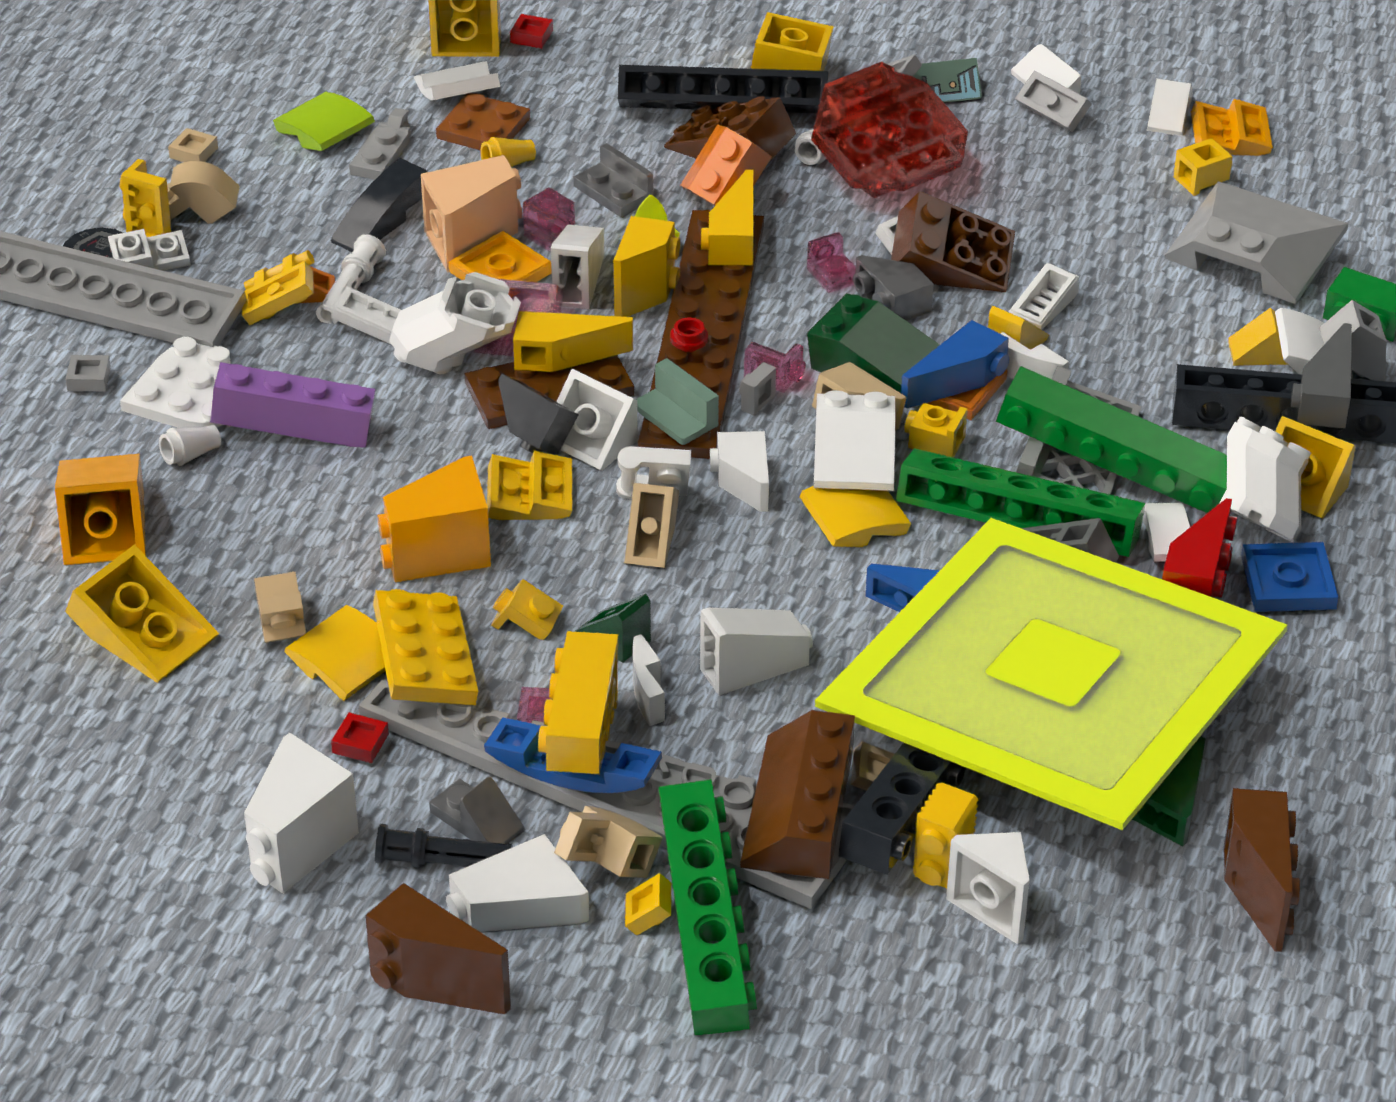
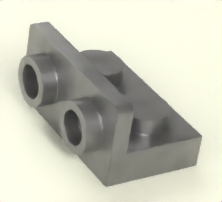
(616, 182)

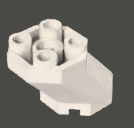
(454, 322)
(1265, 478)

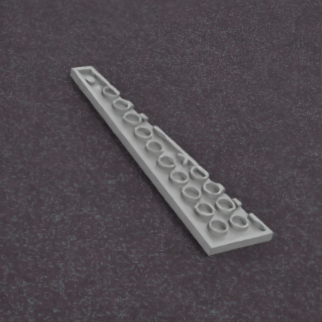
(464, 731)

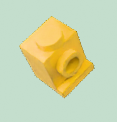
(1202, 165)
(936, 429)

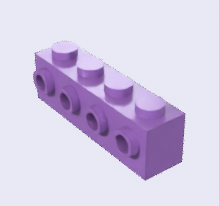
(292, 405)

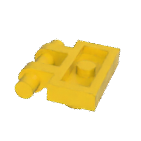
(278, 287)

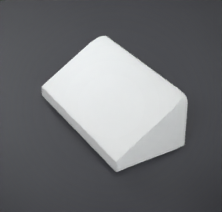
(1049, 65)

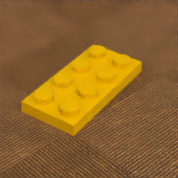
(424, 647)

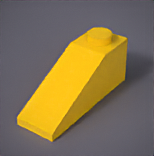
(731, 225)

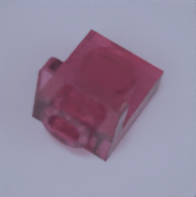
(829, 263)
(788, 366)

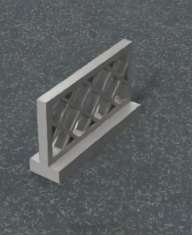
(1035, 454)

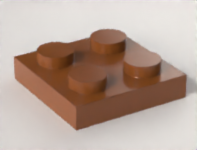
(479, 119)

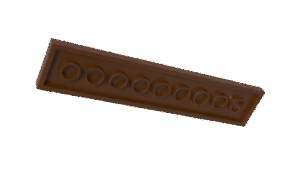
(720, 300)

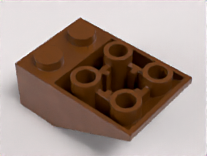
(759, 121)
(953, 245)
(1262, 860)

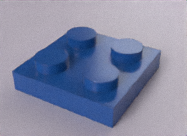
(1289, 576)

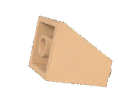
(469, 205)

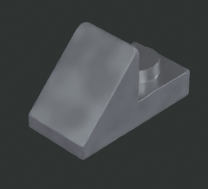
(477, 811)

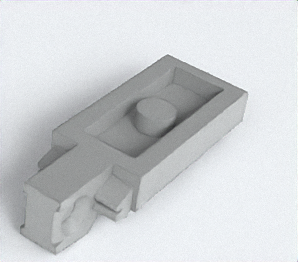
(382, 146)

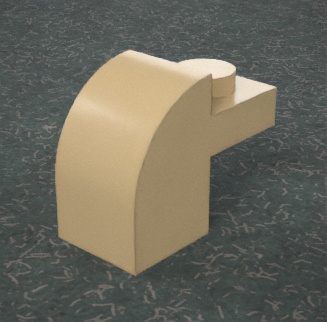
(203, 189)
(280, 607)
(610, 841)

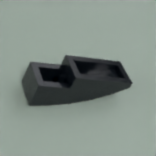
(382, 204)

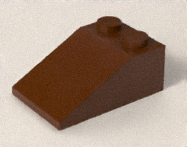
(435, 954)

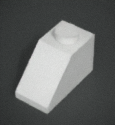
(742, 466)

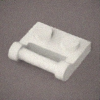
(665, 466)

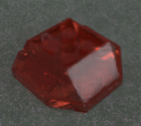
(887, 131)

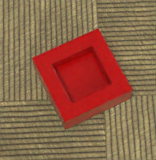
(531, 31)
(360, 737)

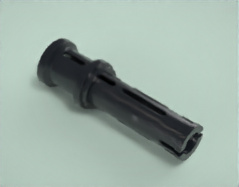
(421, 848)

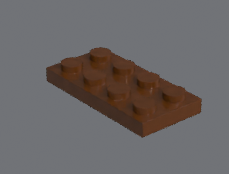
(487, 396)

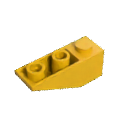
(567, 340)

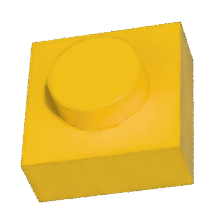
(648, 904)

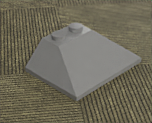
(1261, 235)

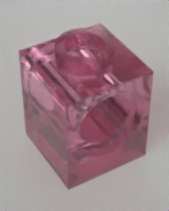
(547, 216)

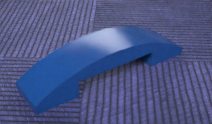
(517, 747)

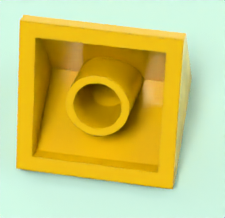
(1327, 467)

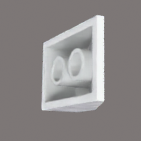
(855, 441)

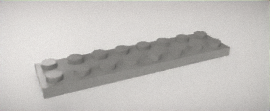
(115, 292)

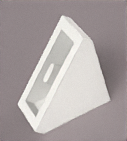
(1169, 107)

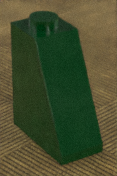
(1172, 804)

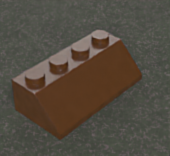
(800, 796)

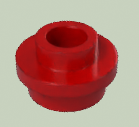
(689, 334)

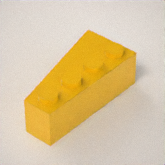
(582, 703)

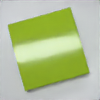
(324, 121)

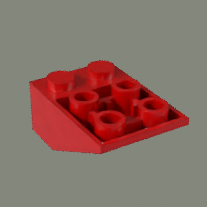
(1201, 553)

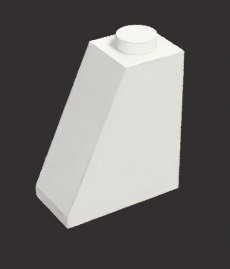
(577, 263)
(750, 646)
(519, 890)

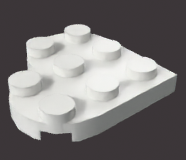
(178, 385)

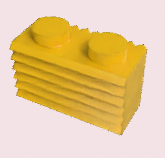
(942, 818)

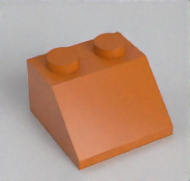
(722, 163)

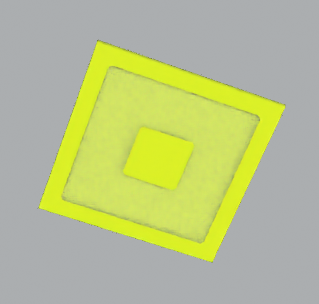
(1054, 671)

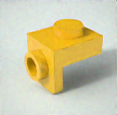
(528, 609)

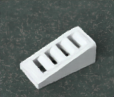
(1049, 277)

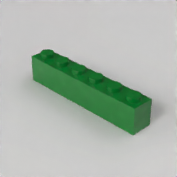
(1115, 440)

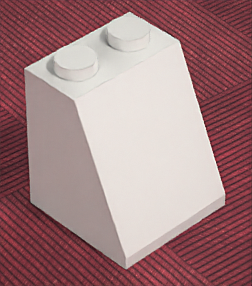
(298, 814)

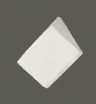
(604, 421)
(990, 880)

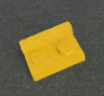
(145, 200)

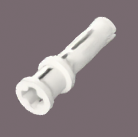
(356, 269)

